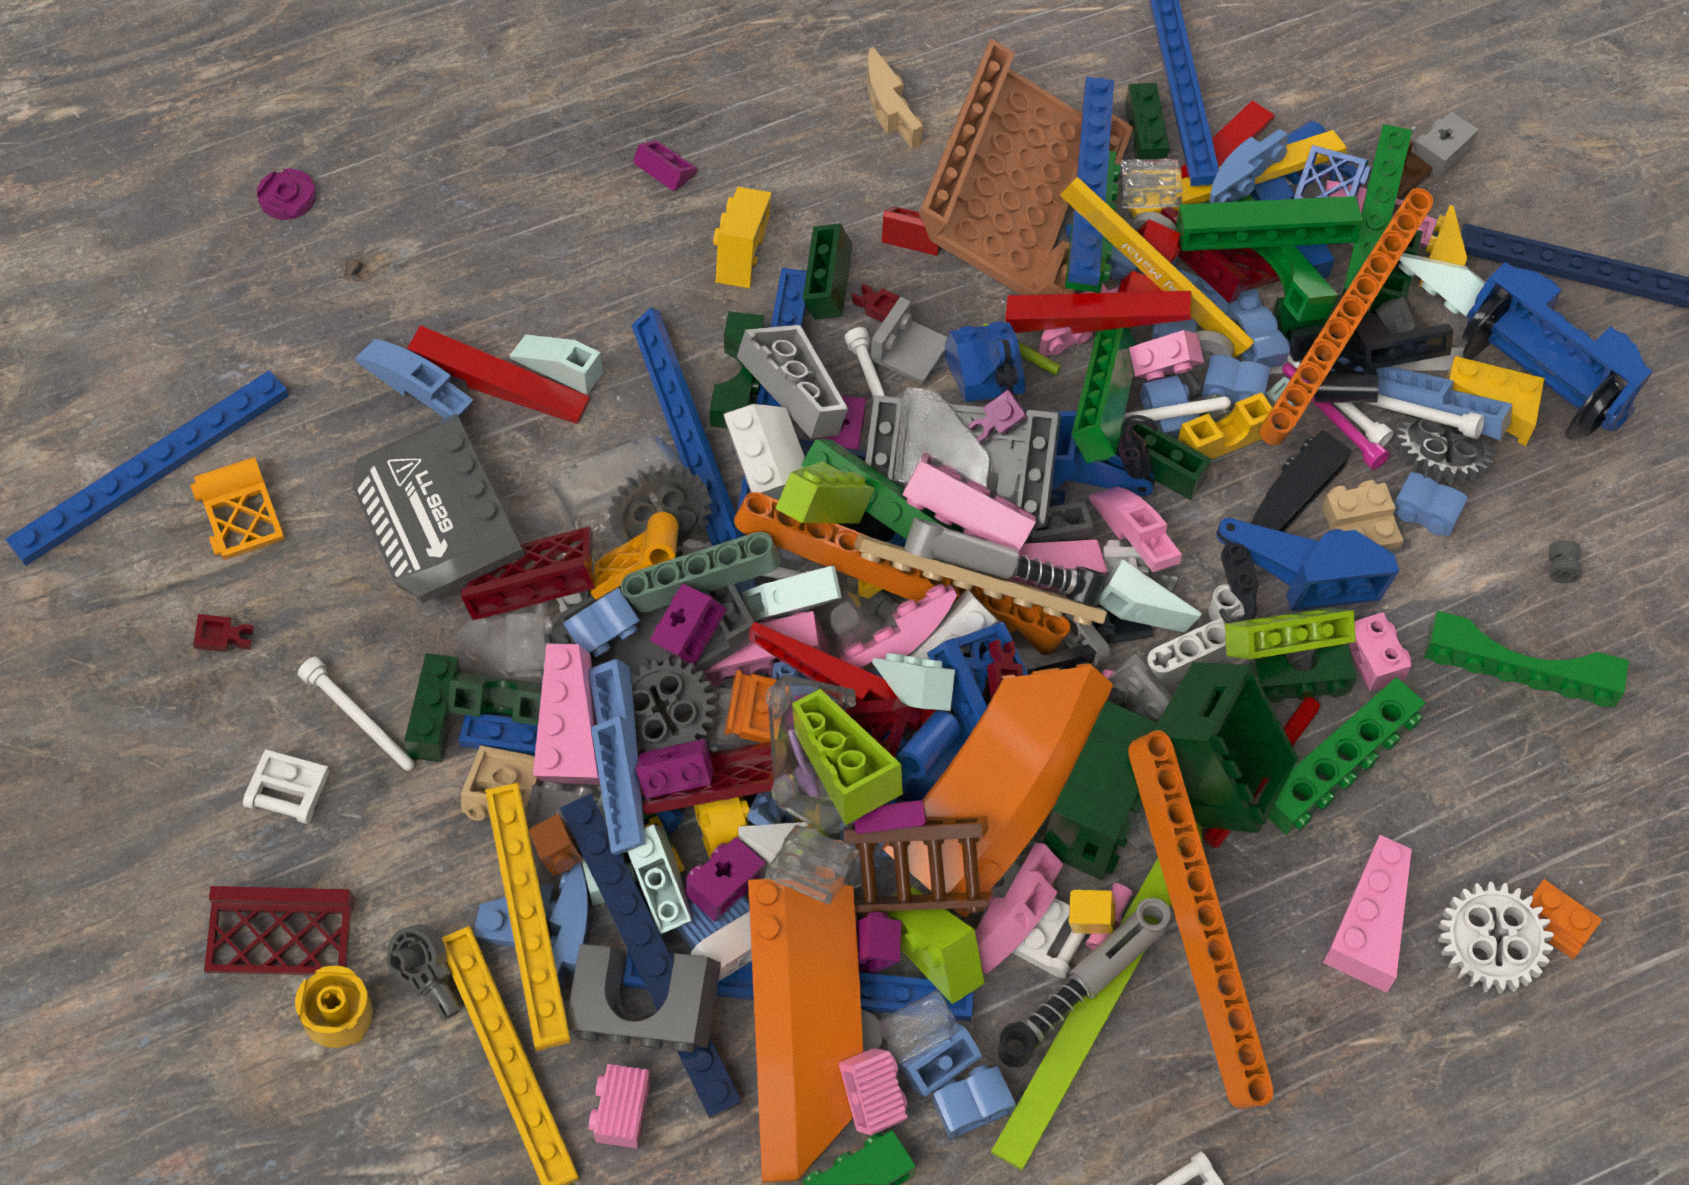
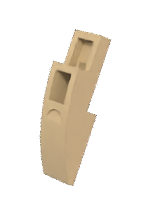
(887, 100)

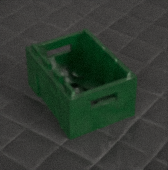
(1227, 745)
(1098, 795)

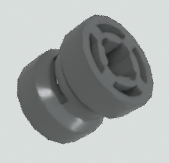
(1565, 562)

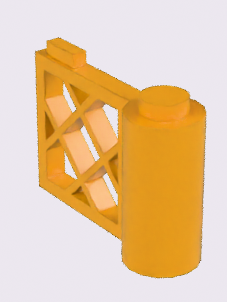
(227, 486)
(645, 550)

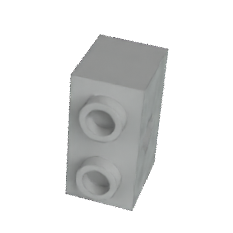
(1445, 143)

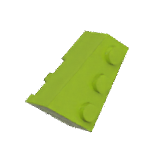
(941, 949)

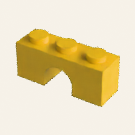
(1231, 433)

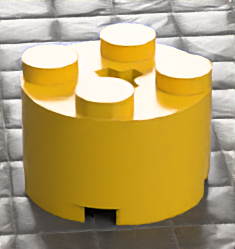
(721, 821)
(317, 1008)

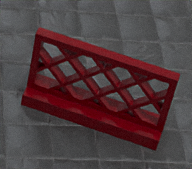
(1223, 274)
(538, 584)
(882, 716)
(735, 774)
(274, 901)

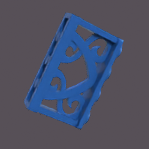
(967, 693)

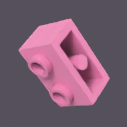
(1166, 355)
(1378, 652)

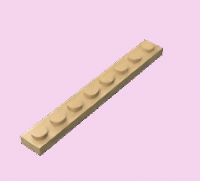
(965, 578)

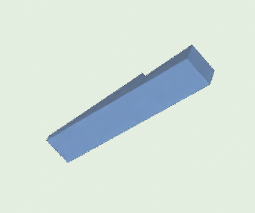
(1439, 395)
(617, 754)

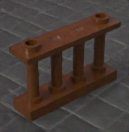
(933, 833)

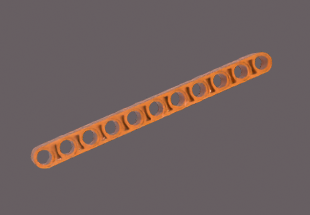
(1340, 323)
(834, 546)
(1196, 935)

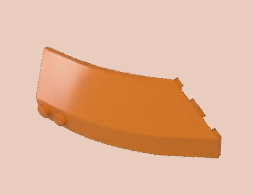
(1012, 770)
(803, 1021)

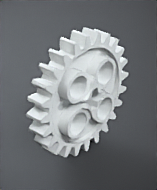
(1526, 937)

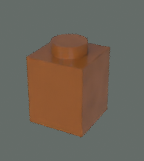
(555, 845)

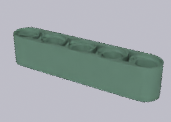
(717, 571)

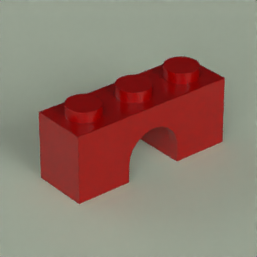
(1165, 242)

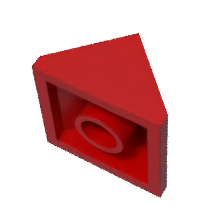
(906, 230)

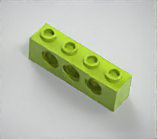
(1289, 633)

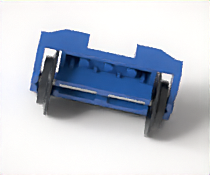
(1549, 347)

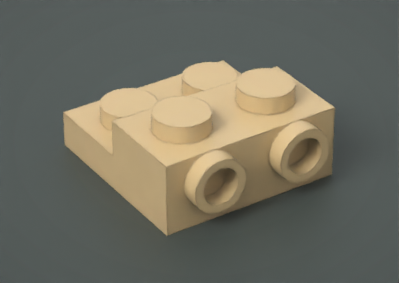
(1364, 509)
(495, 769)

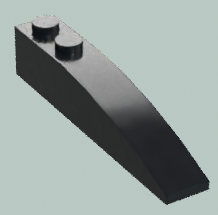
(1302, 481)

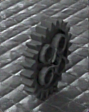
(1429, 442)
(677, 494)
(692, 695)

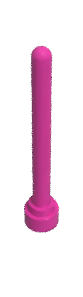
(1374, 454)

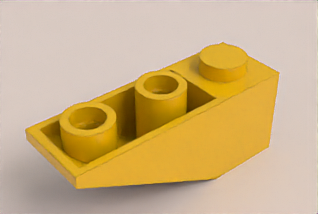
(1448, 244)

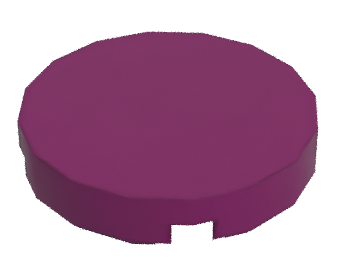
(286, 194)

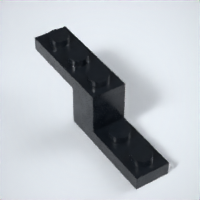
(1378, 348)
(1035, 661)

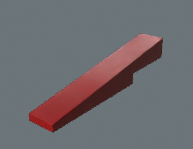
(1247, 123)
(1096, 310)
(498, 377)
(827, 668)

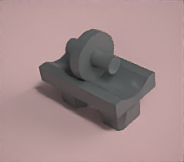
(1396, 315)

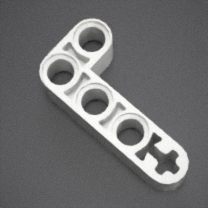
(1167, 659)
(728, 945)

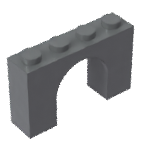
(681, 1020)

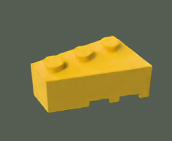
(740, 234)
(1503, 385)

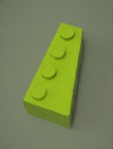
(824, 495)
(845, 757)

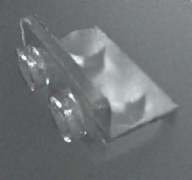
(527, 642)
(917, 1026)

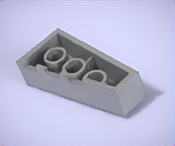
(794, 377)

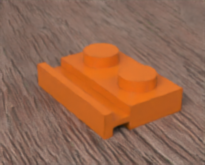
(748, 708)
(1568, 919)

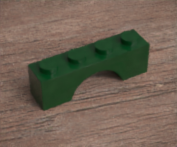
(740, 389)

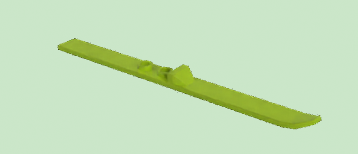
(1070, 1048)

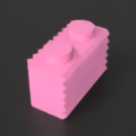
(873, 1090)
(621, 1106)

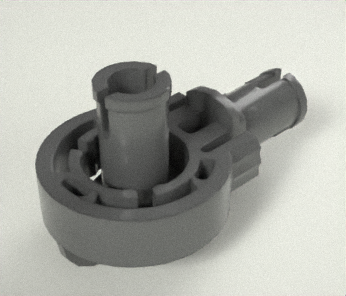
(423, 966)

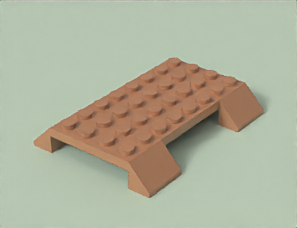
(1004, 175)

